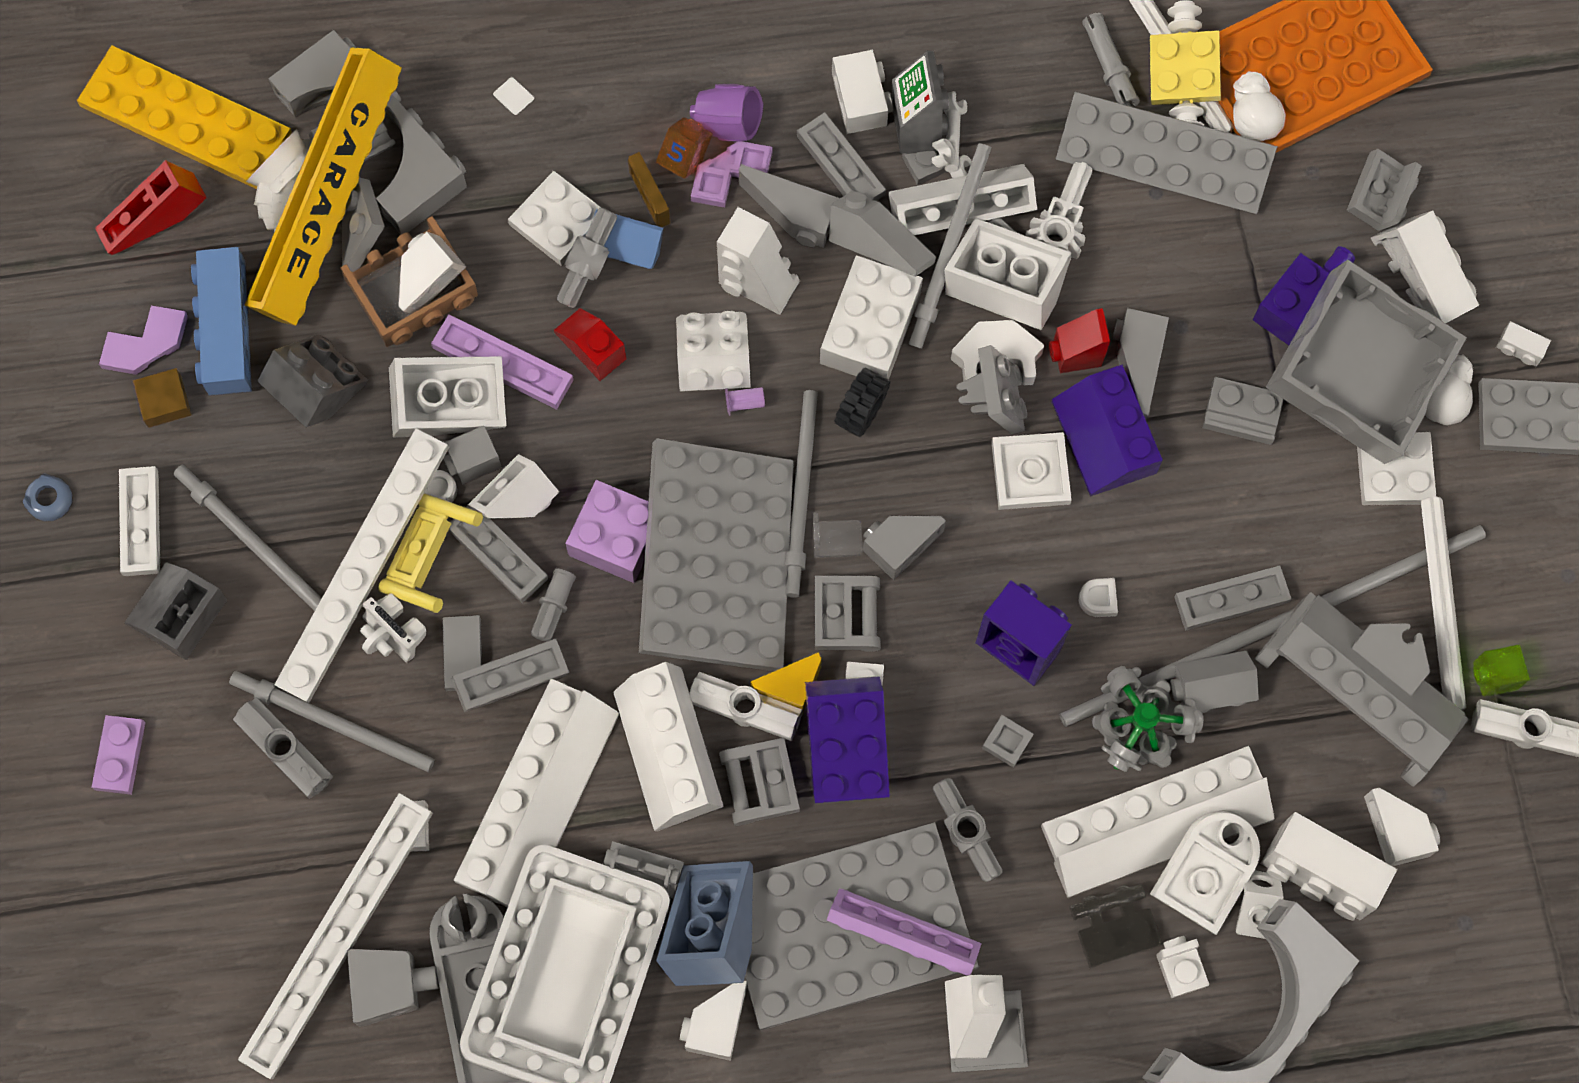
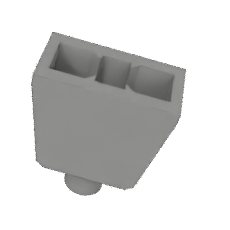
(386, 984)

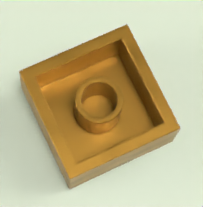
(162, 397)

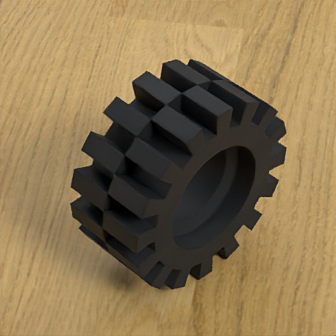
(862, 402)

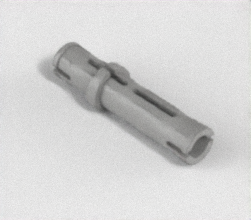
(1115, 72)

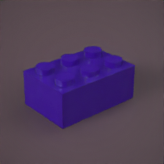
(1023, 631)
(847, 739)

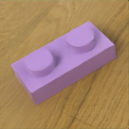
(118, 754)

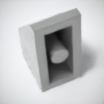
(900, 540)

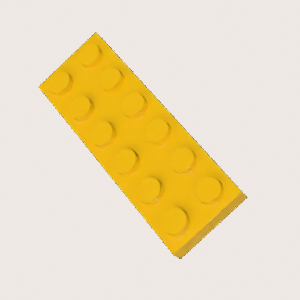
(181, 115)

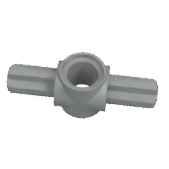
(586, 257)
(959, 812)

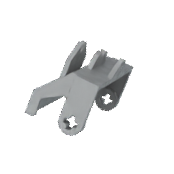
(1372, 677)

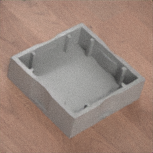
(1366, 362)

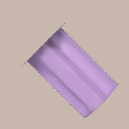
(744, 399)

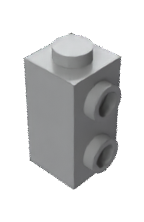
(1216, 681)

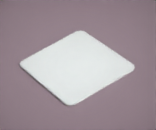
(513, 96)

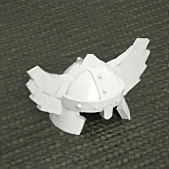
(277, 177)

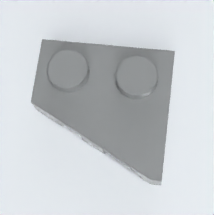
(360, 225)

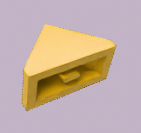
(789, 682)

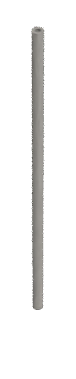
(1270, 626)

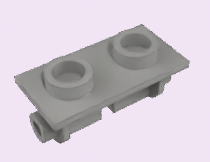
(645, 865)

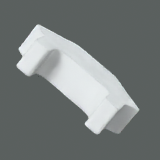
(1008, 339)

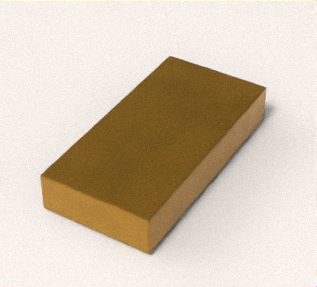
(649, 190)

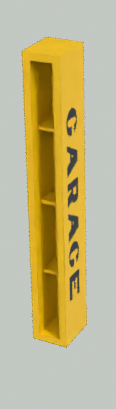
(323, 186)

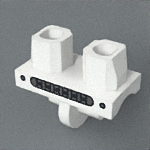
(385, 633)

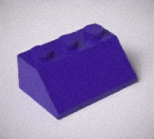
(1107, 431)

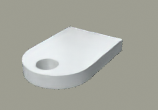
(1207, 872)

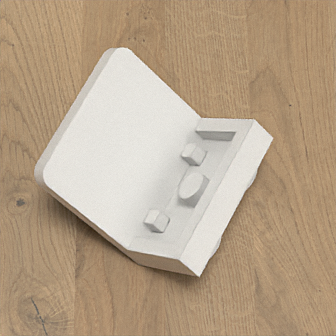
(713, 351)

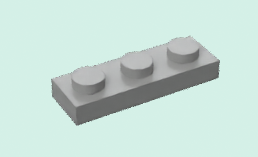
(839, 158)
(500, 556)
(1232, 598)
(510, 675)

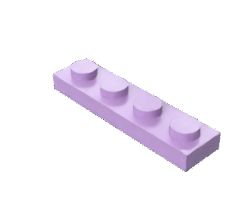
(520, 368)
(904, 932)

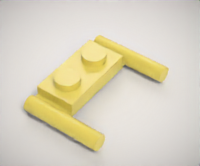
(420, 549)

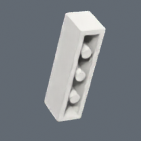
(933, 204)

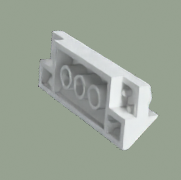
(538, 789)
(1151, 820)

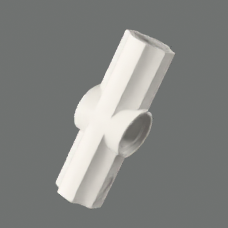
(767, 714)
(1508, 724)

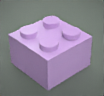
(611, 532)

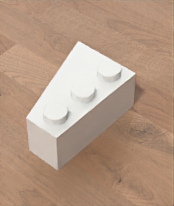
(752, 263)

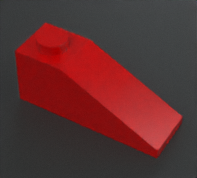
(151, 208)

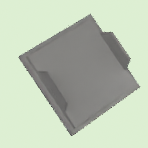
(1009, 1044)

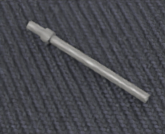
(927, 312)
(206, 496)
(795, 557)
(268, 693)

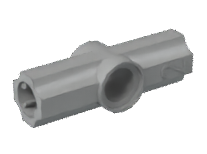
(298, 763)

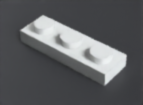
(139, 521)

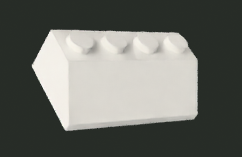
(667, 746)

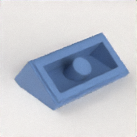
(634, 242)

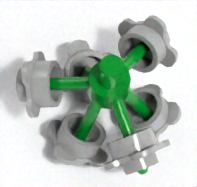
(1152, 706)

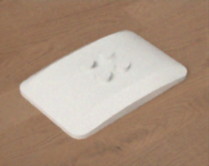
(564, 971)

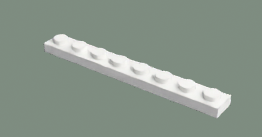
(362, 565)
(335, 936)

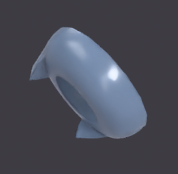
(53, 511)

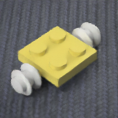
(1185, 64)

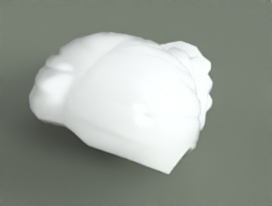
(1256, 110)
(1453, 396)

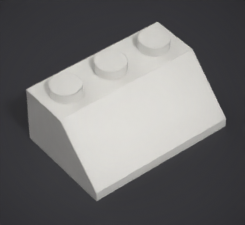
(1007, 273)

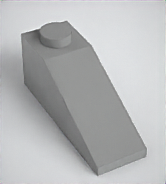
(796, 208)
(875, 233)
(1139, 351)

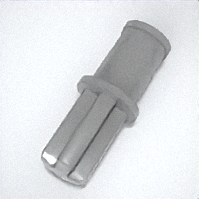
(553, 605)

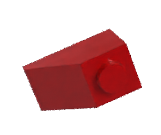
(592, 343)
(1081, 343)

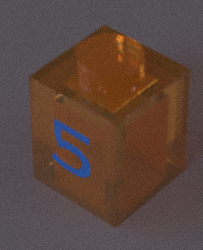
(684, 147)

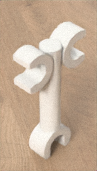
(949, 147)

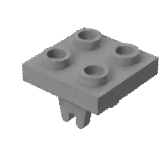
(996, 390)

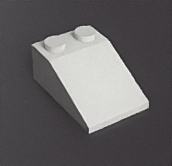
(446, 395)

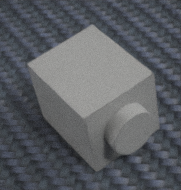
(471, 455)

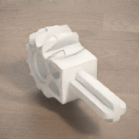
(1064, 214)

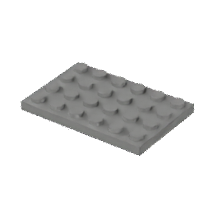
(716, 556)
(814, 966)

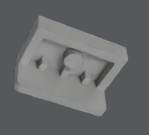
(1383, 190)

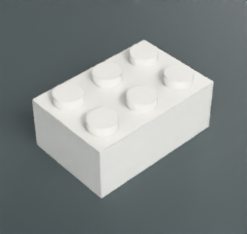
(870, 318)
(1328, 867)

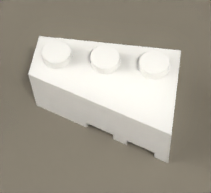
(1429, 266)

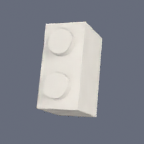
(860, 91)

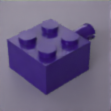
(1294, 294)

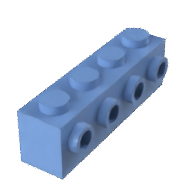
(222, 321)

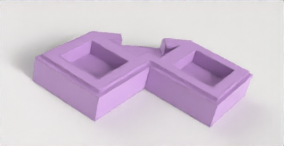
(715, 174)
(134, 354)

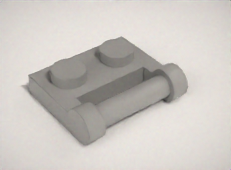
(834, 613)
(772, 780)

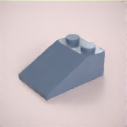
(709, 925)

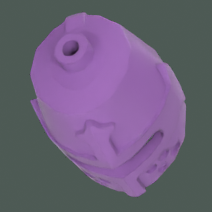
(722, 111)

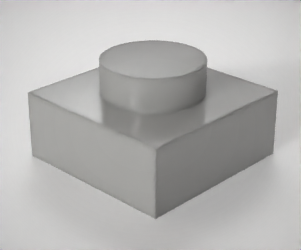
(921, 165)
(1007, 741)

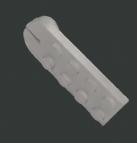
(460, 965)

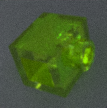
(1500, 670)

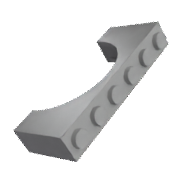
(426, 172)
(1311, 973)

